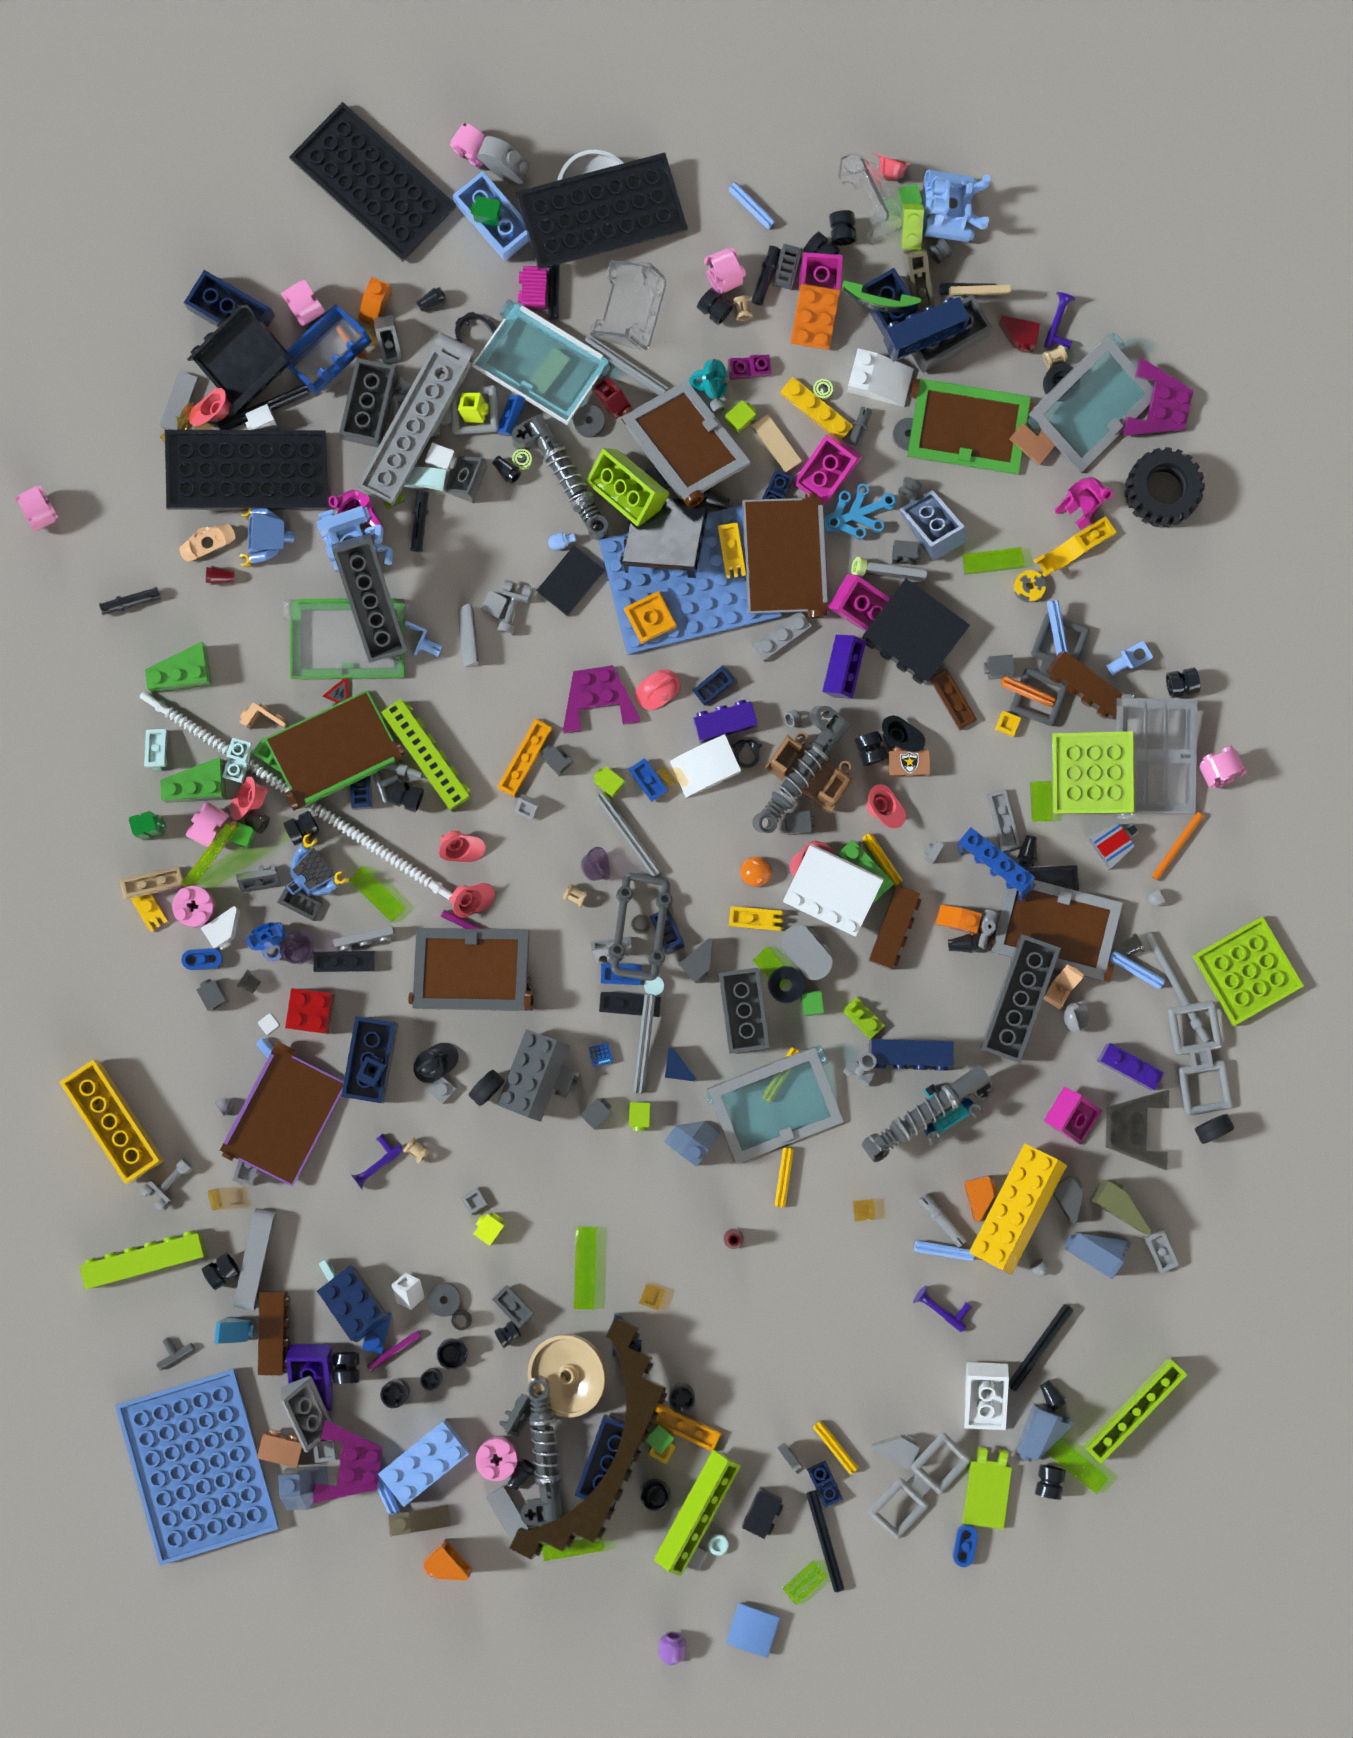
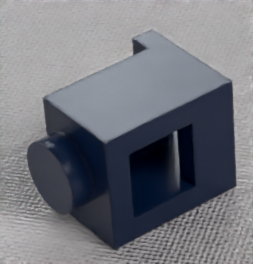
(364, 1074)

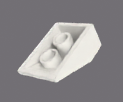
(879, 378)
(986, 1395)

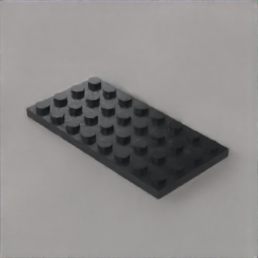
(372, 181)
(601, 211)
(246, 469)

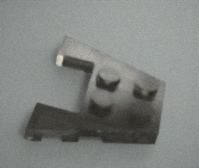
(1128, 1128)

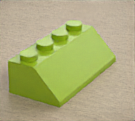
(626, 486)

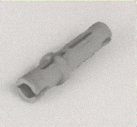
(942, 1219)

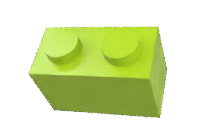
(912, 226)

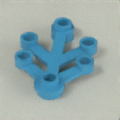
(857, 514)

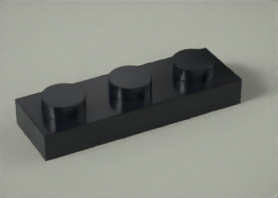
(344, 961)
(625, 1004)

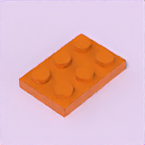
(814, 316)

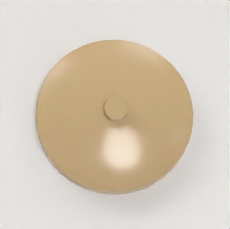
(573, 1371)

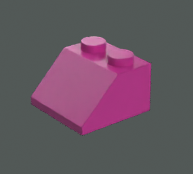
(821, 270)
(1072, 1115)

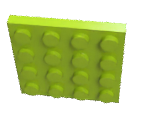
(1093, 772)
(1247, 971)

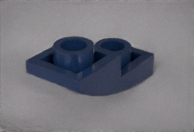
(778, 486)
(825, 1484)

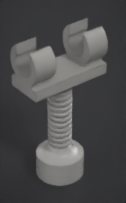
(506, 627)
(862, 1069)
(183, 1167)

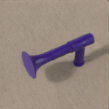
(1051, 338)
(391, 1154)
(955, 1321)

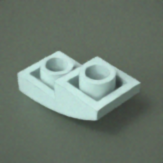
(426, 477)
(238, 760)

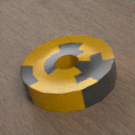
(1034, 578)

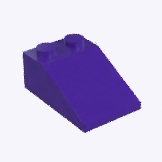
(312, 1361)

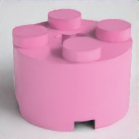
(468, 143)
(724, 270)
(303, 302)
(35, 508)
(1222, 768)
(207, 824)
(190, 896)
(490, 1468)

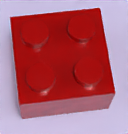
(309, 1011)

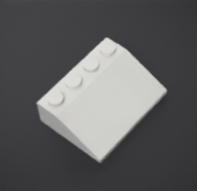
(833, 890)

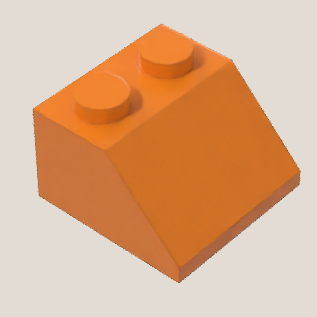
(446, 1563)

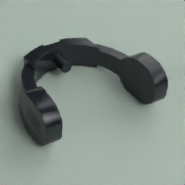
(470, 316)

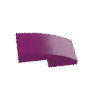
(749, 367)

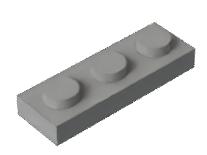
(781, 636)
(364, 938)

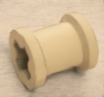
(744, 314)
(1055, 356)
(575, 895)
(416, 1150)

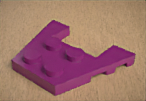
(1168, 403)
(597, 689)
(357, 1465)

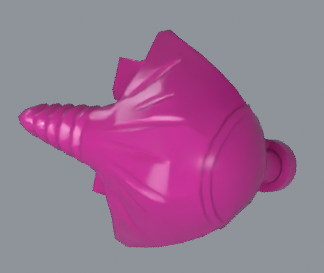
(1087, 494)
(353, 499)

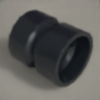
(842, 225)
(819, 244)
(715, 306)
(1183, 682)
(870, 741)
(404, 795)
(302, 826)
(222, 1270)
(346, 1375)
(395, 1393)
(682, 1397)
(1050, 1482)

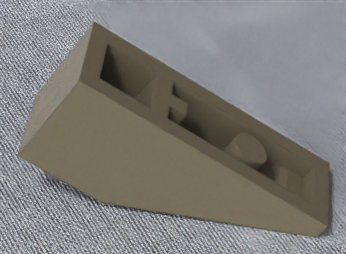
(919, 276)
(417, 1520)

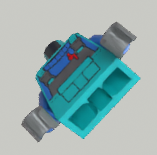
(951, 1117)

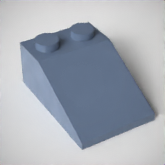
(934, 525)

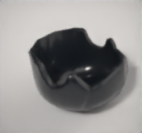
(452, 1353)
(655, 1495)

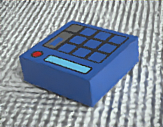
(600, 1054)

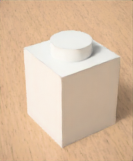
(261, 419)
(441, 458)

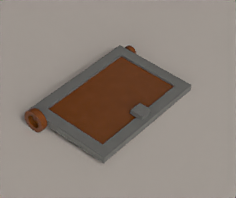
(471, 970)

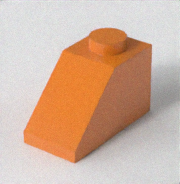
(374, 300)
(958, 919)
(979, 1195)

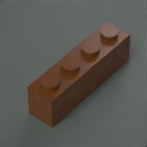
(1084, 684)
(894, 926)
(272, 1332)

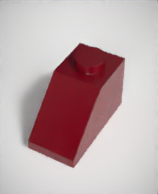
(1020, 333)
(611, 397)

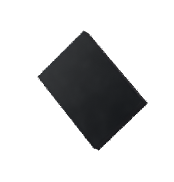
(570, 580)
(1057, 875)

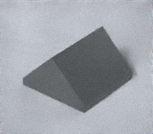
(466, 477)

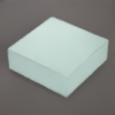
(328, 1269)

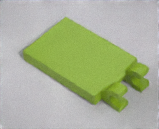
(987, 1490)

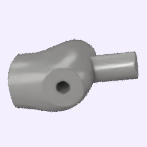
(987, 926)

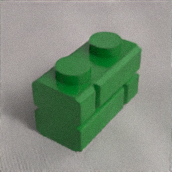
(147, 825)

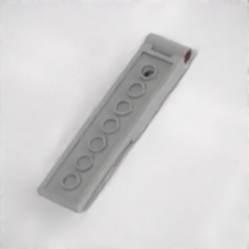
(417, 418)

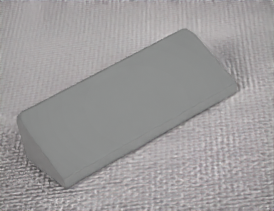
(468, 636)

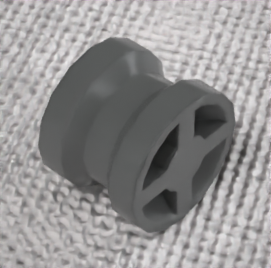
(940, 251)
(910, 488)

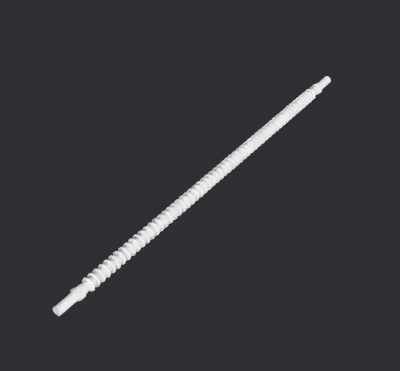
(437, 887)

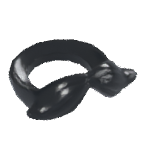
(755, 746)

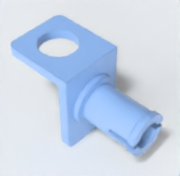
(424, 644)
(1128, 659)

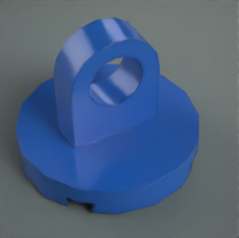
(265, 937)

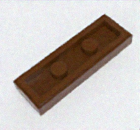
(953, 699)

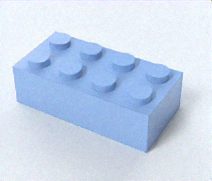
(510, 233)
(424, 1462)

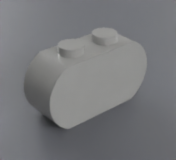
(503, 160)
(806, 952)

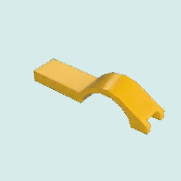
(1075, 546)

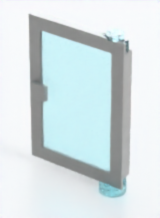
(1092, 403)
(775, 1104)

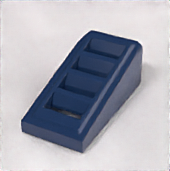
(723, 669)
(365, 804)
(676, 945)

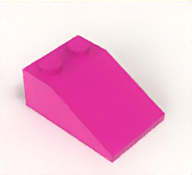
(827, 468)
(858, 601)

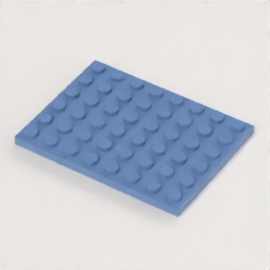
(697, 604)
(197, 1466)

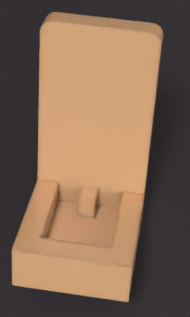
(250, 715)
(1062, 986)

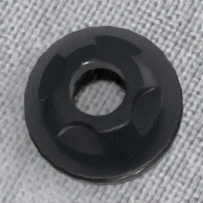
(786, 973)

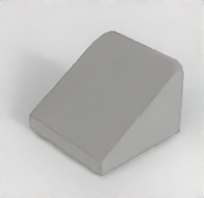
(494, 604)

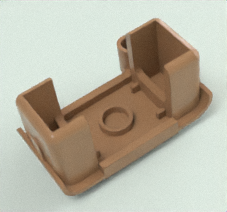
(828, 783)

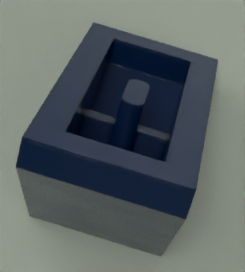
(676, 1067)

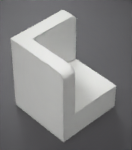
(408, 1291)

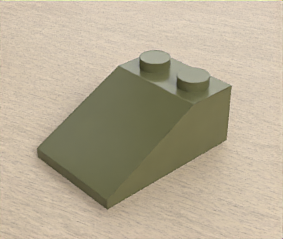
(1118, 1203)

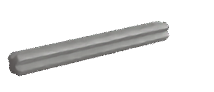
(626, 366)
(628, 834)
(644, 1043)

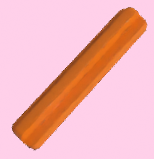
(1028, 691)

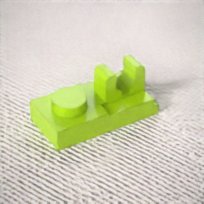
(863, 1018)

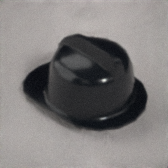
(901, 734)
(435, 1062)

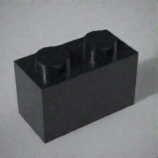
(762, 1513)

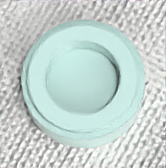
(654, 987)
(718, 1544)

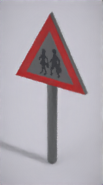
(338, 692)

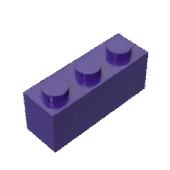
(844, 666)
(725, 721)
(1130, 1066)

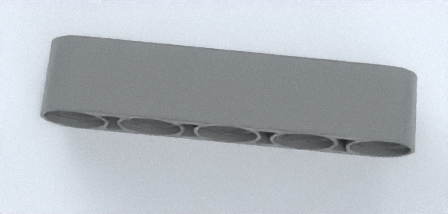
(255, 1259)

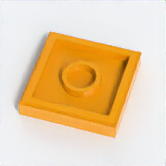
(650, 617)

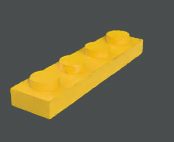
(816, 409)

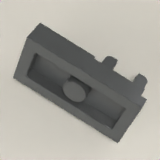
(258, 880)
(513, 1306)
(518, 1416)

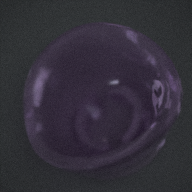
(596, 864)
(297, 947)

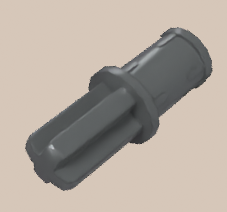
(860, 426)

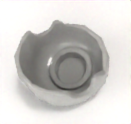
(1077, 1017)

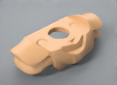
(193, 548)

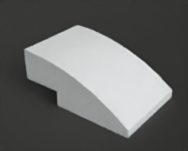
(705, 766)

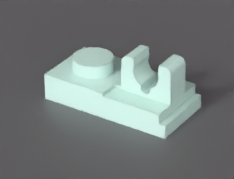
(155, 749)

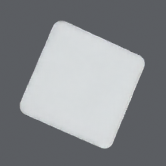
(268, 1024)

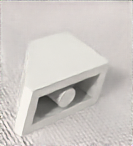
(222, 929)

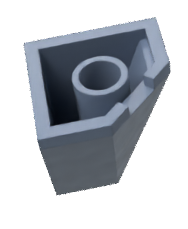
(692, 1140)
(1099, 1252)
(1041, 1432)
(297, 1486)

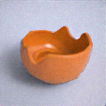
(756, 872)

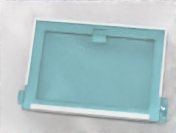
(541, 362)

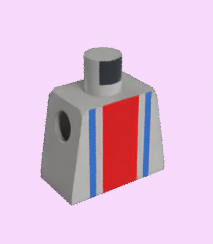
(1113, 843)

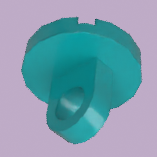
(712, 377)

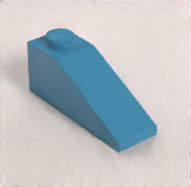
(233, 1330)

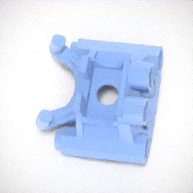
(948, 222)
(347, 526)

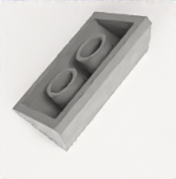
(305, 1411)

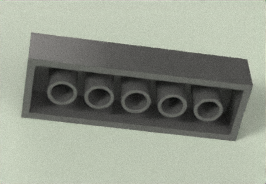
(369, 597)
(1020, 998)

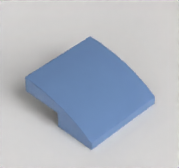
(753, 1630)

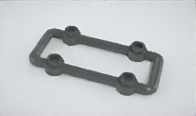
(617, 950)

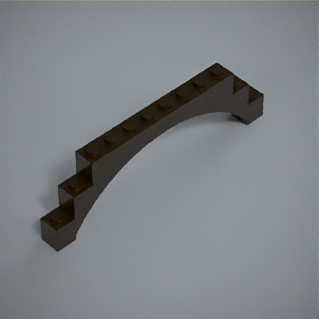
(641, 1405)

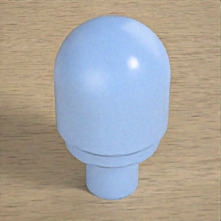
(560, 540)

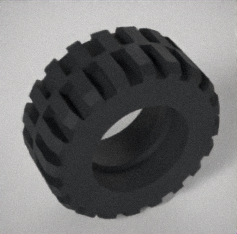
(1178, 466)

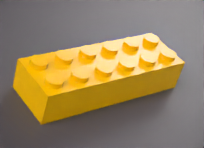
(111, 1121)
(1018, 1208)

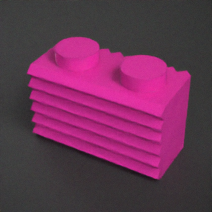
(533, 288)

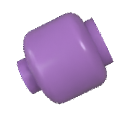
(672, 1648)

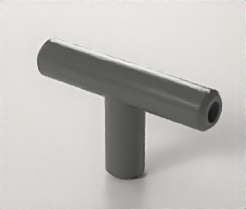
(382, 784)
(174, 1354)

